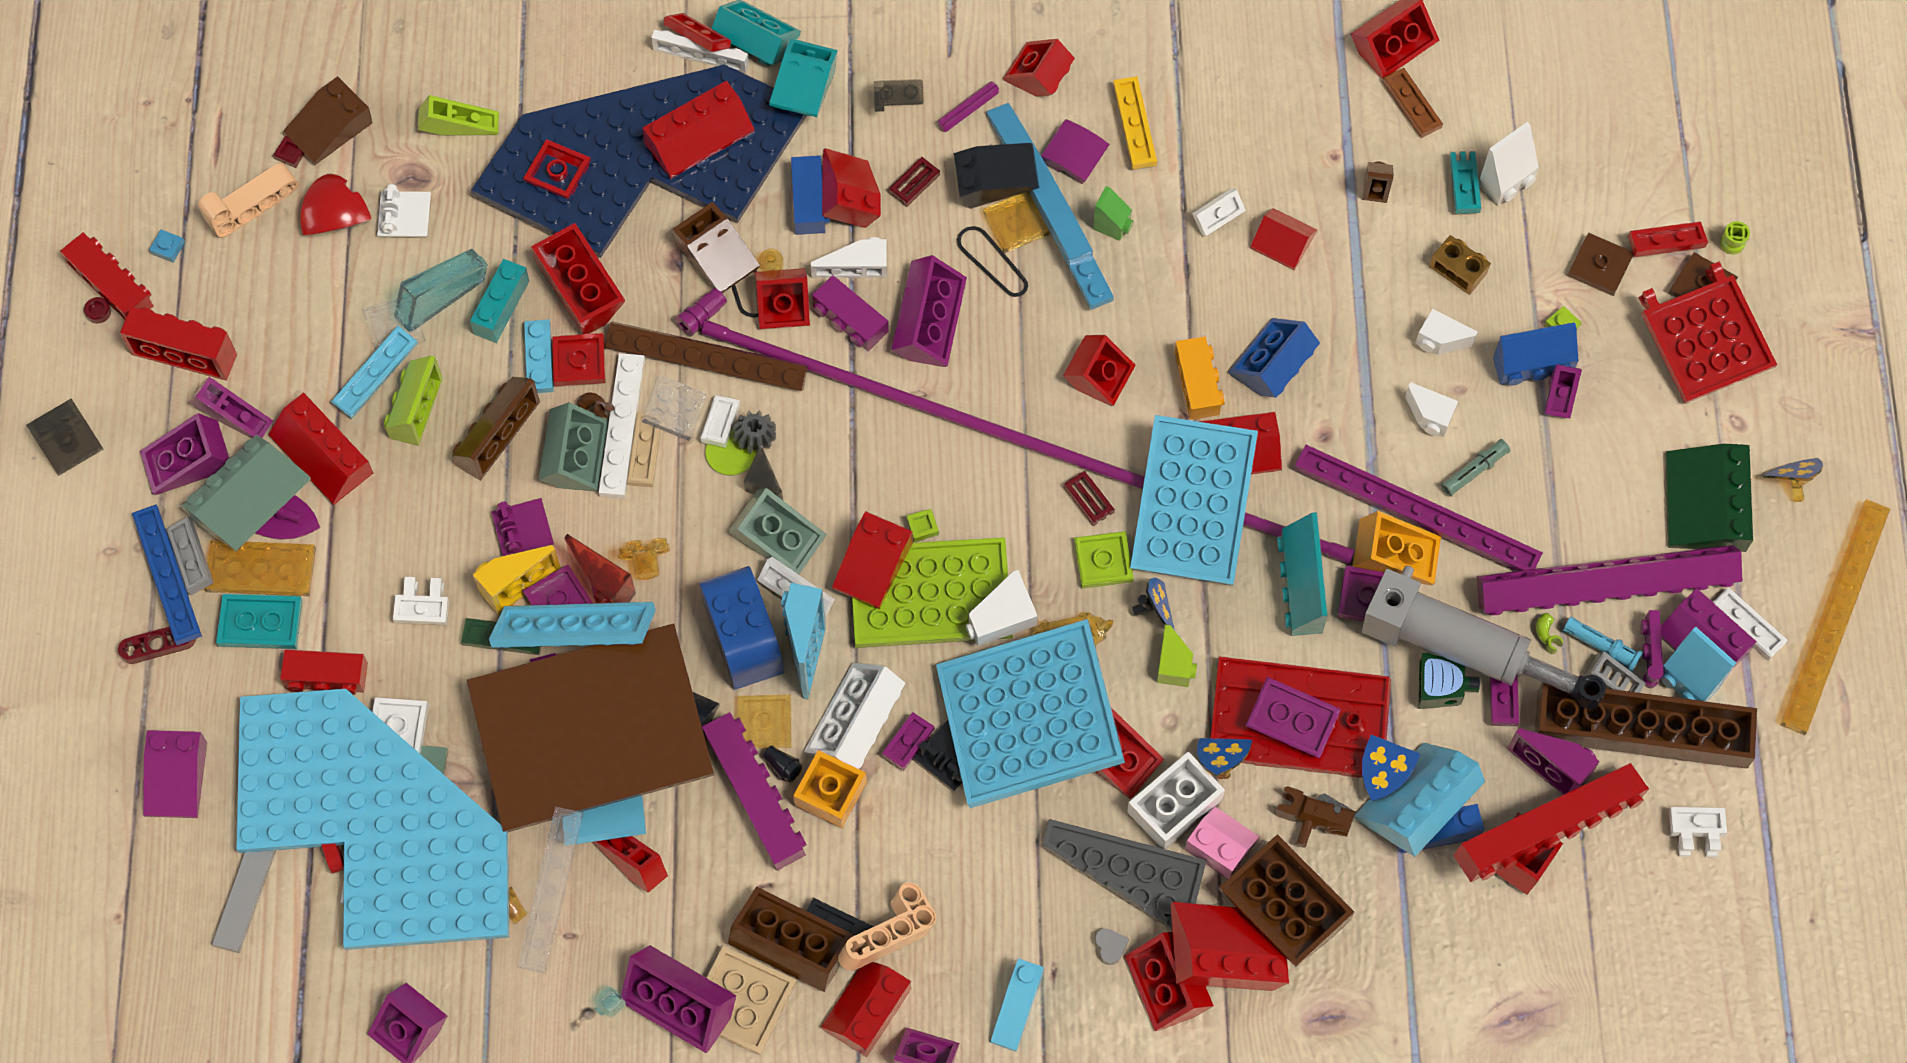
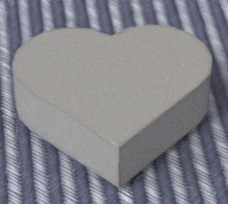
(1111, 945)

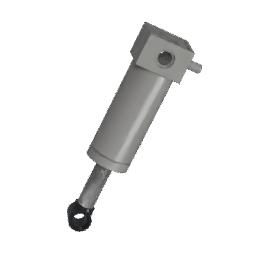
(1408, 615)

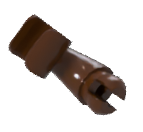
(590, 399)

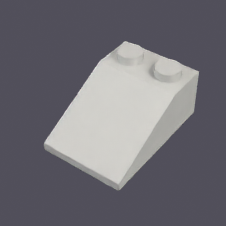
(1510, 166)

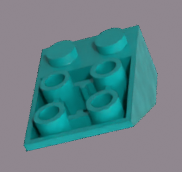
(804, 77)

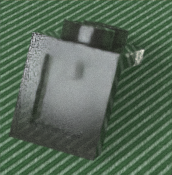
(897, 93)

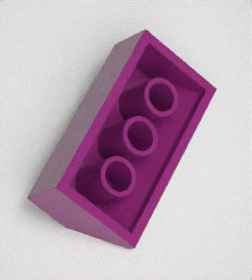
(929, 312)
(677, 998)

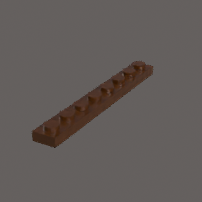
(707, 356)

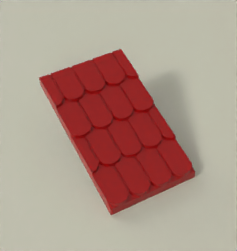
(1360, 696)

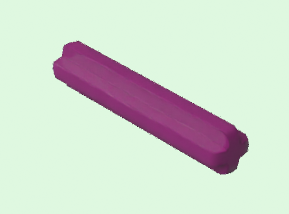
(968, 106)

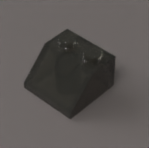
(64, 437)

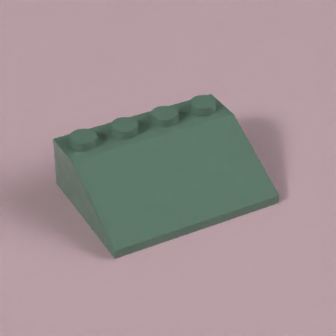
(245, 493)

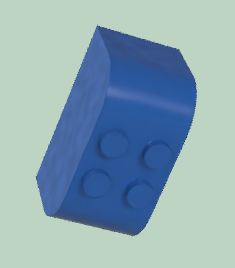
(742, 627)

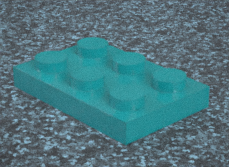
(259, 621)

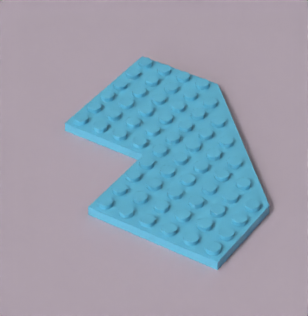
(415, 846)

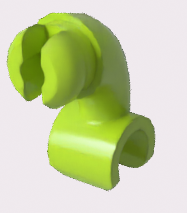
(1542, 628)

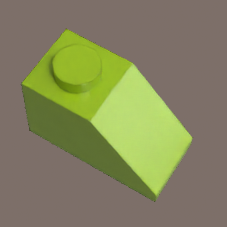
(1175, 660)

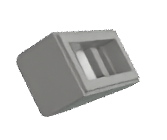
(1619, 670)

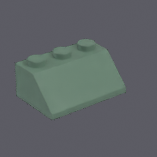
(573, 448)

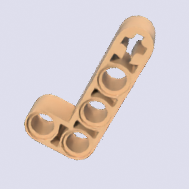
(248, 201)
(884, 933)

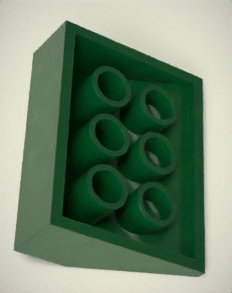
(1709, 497)

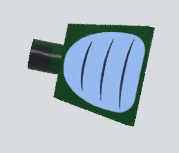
(1443, 682)

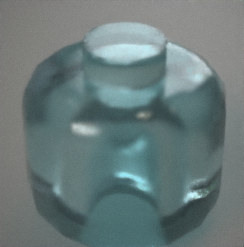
(609, 1002)

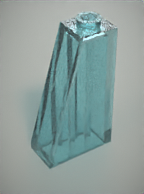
(438, 288)

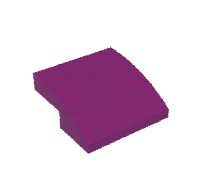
(1074, 150)

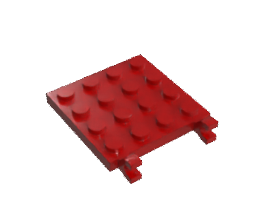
(1707, 336)

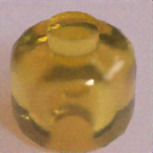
(771, 260)

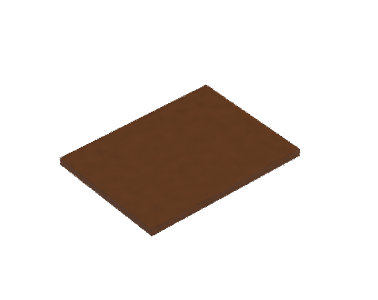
(589, 728)

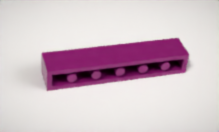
(754, 791)

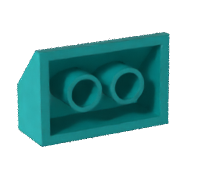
(754, 31)

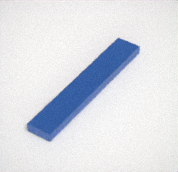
(166, 575)

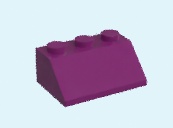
(1702, 613)

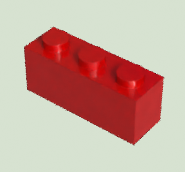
(323, 671)

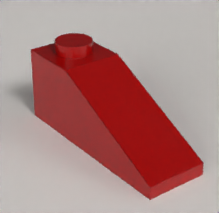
(635, 861)

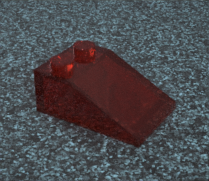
(602, 577)

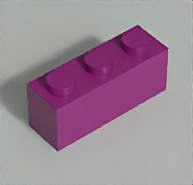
(850, 313)

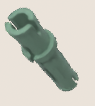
(1498, 450)

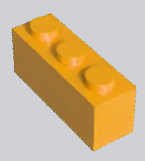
(1198, 378)

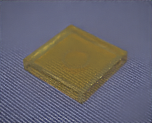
(1016, 222)
(766, 720)

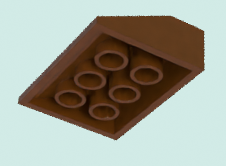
(1287, 901)

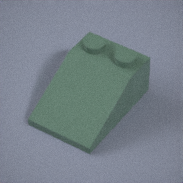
(777, 531)

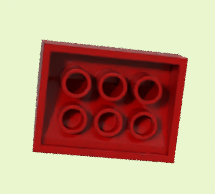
(1224, 949)

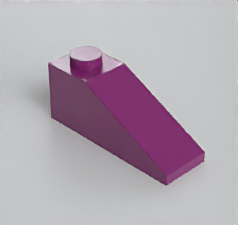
(230, 409)

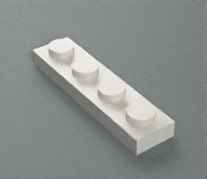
(685, 48)

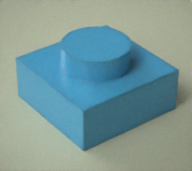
(167, 246)

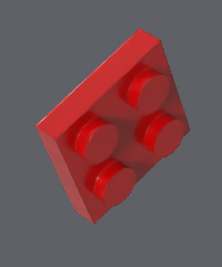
(579, 359)

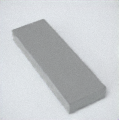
(189, 555)

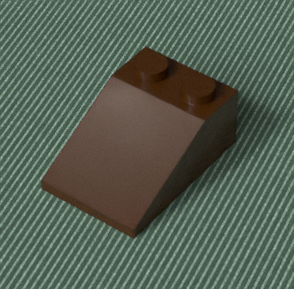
(328, 121)

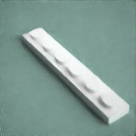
(621, 425)

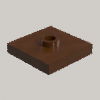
(1600, 264)
(1694, 276)

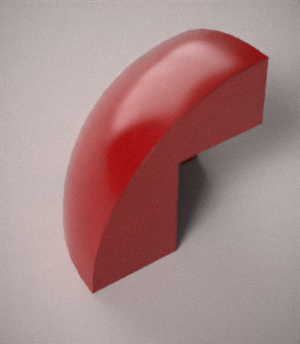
(331, 206)

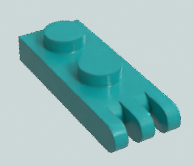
(1465, 183)

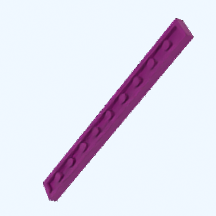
(1417, 510)

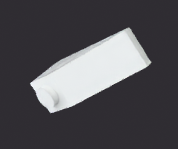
(858, 260)

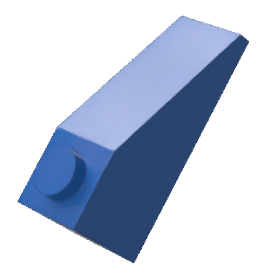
(1460, 828)

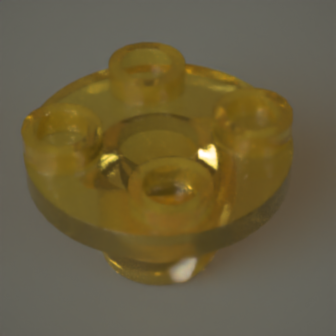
(644, 556)

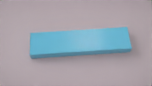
(374, 372)

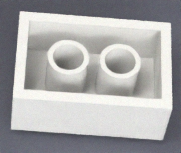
(1175, 801)

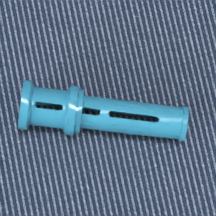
(1614, 648)

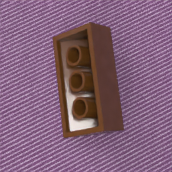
(496, 427)
(788, 938)

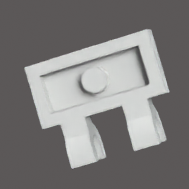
(421, 609)
(1699, 823)

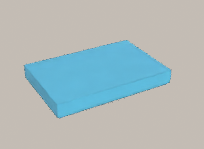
(613, 821)

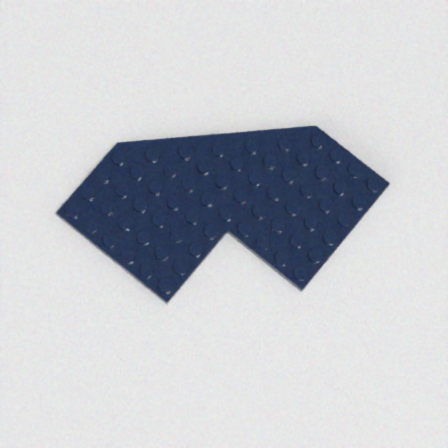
(623, 166)

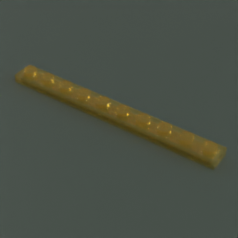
(1835, 617)

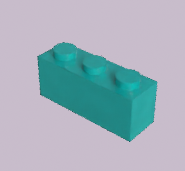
(499, 301)

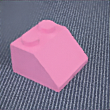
(1221, 842)

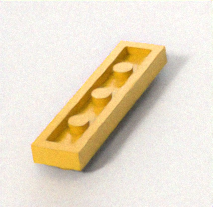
(1135, 122)

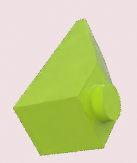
(456, 118)

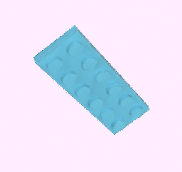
(572, 624)

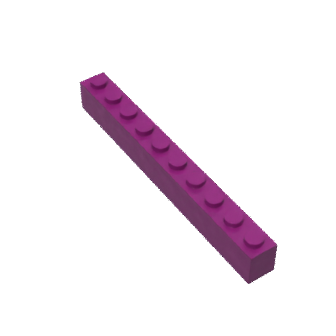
(1609, 579)

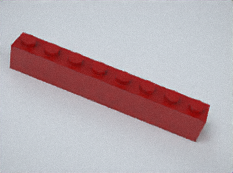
(1550, 823)

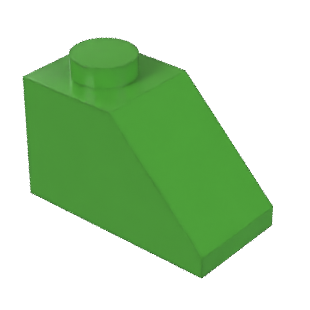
(1112, 215)

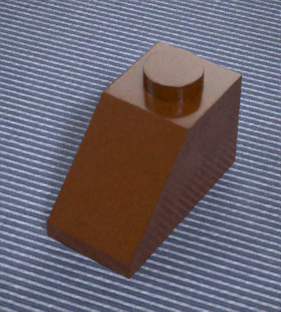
(1377, 181)

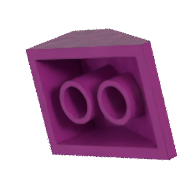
(185, 454)
(1557, 761)
(173, 773)

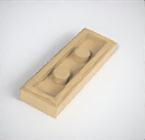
(643, 453)

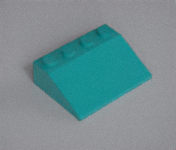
(1303, 576)

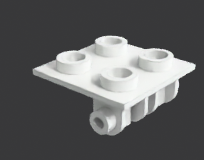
(403, 213)

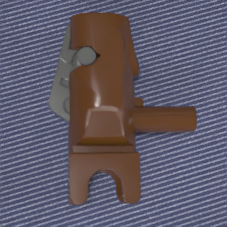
(1315, 812)

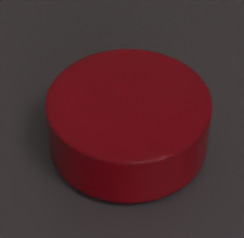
(97, 310)

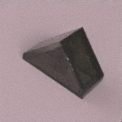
(761, 476)

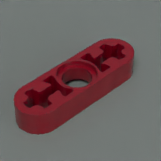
(140, 655)

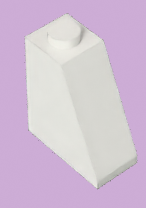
(1002, 612)

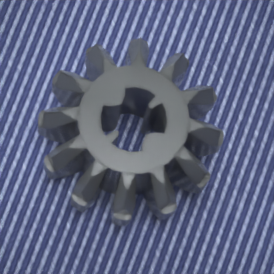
(754, 431)

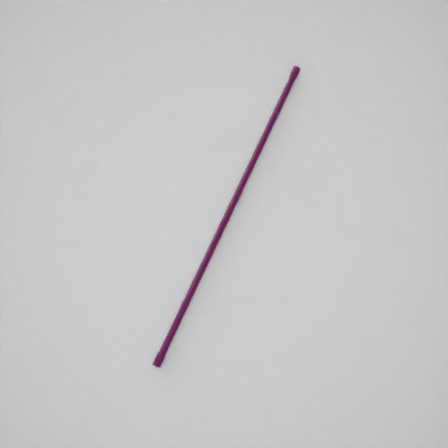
(723, 333)

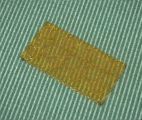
(261, 568)

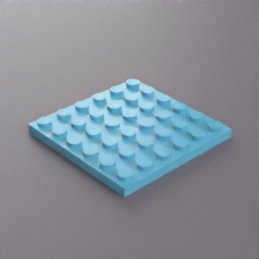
(1029, 714)

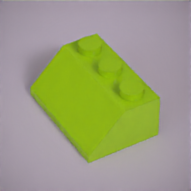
(414, 400)

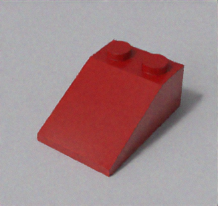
(849, 189)
(873, 559)
(1139, 759)

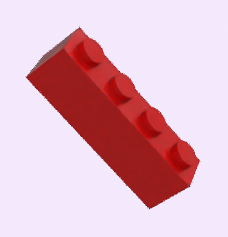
(105, 275)

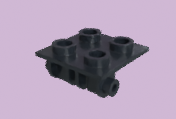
(940, 757)

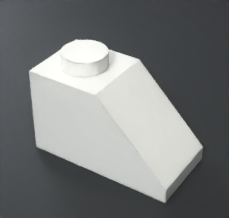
(1443, 334)
(1430, 409)

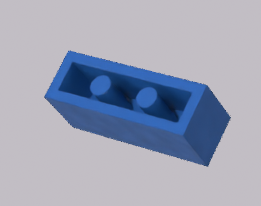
(807, 195)

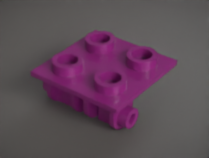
(522, 526)

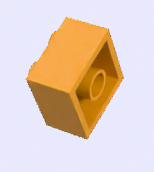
(830, 789)

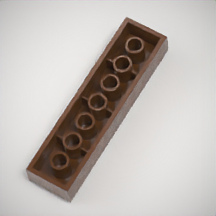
(1651, 726)

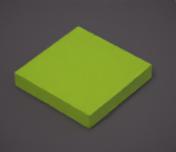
(1103, 559)

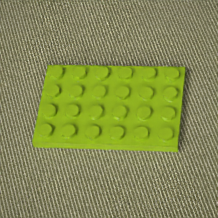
(933, 594)

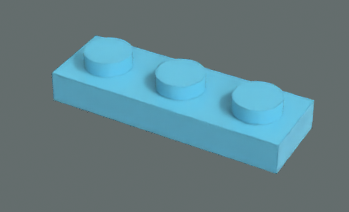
(539, 354)

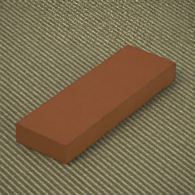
(1412, 102)

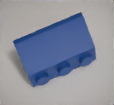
(1535, 353)
(1275, 356)

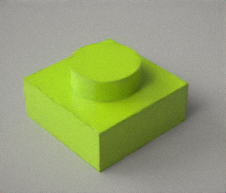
(1561, 317)
(922, 525)

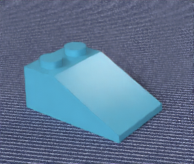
(1697, 667)

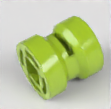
(1734, 237)

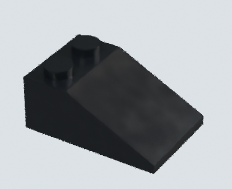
(995, 172)

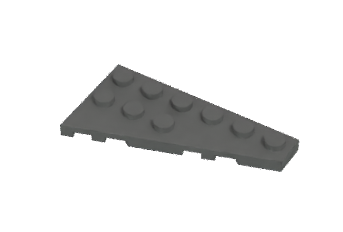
(1133, 870)

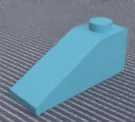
(1017, 1004)

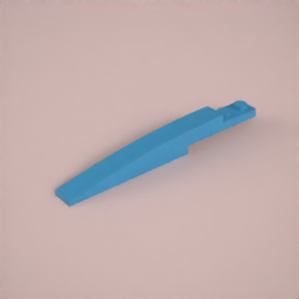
(1056, 214)

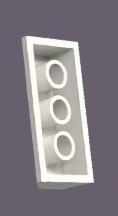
(856, 713)

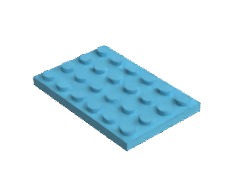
(1194, 500)

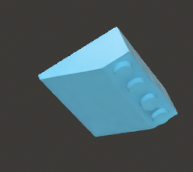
(806, 629)
(1426, 801)

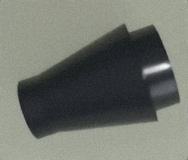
(783, 764)

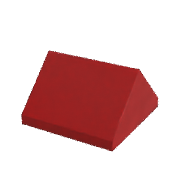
(563, 155)
(1283, 238)

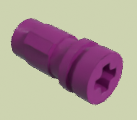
(703, 309)

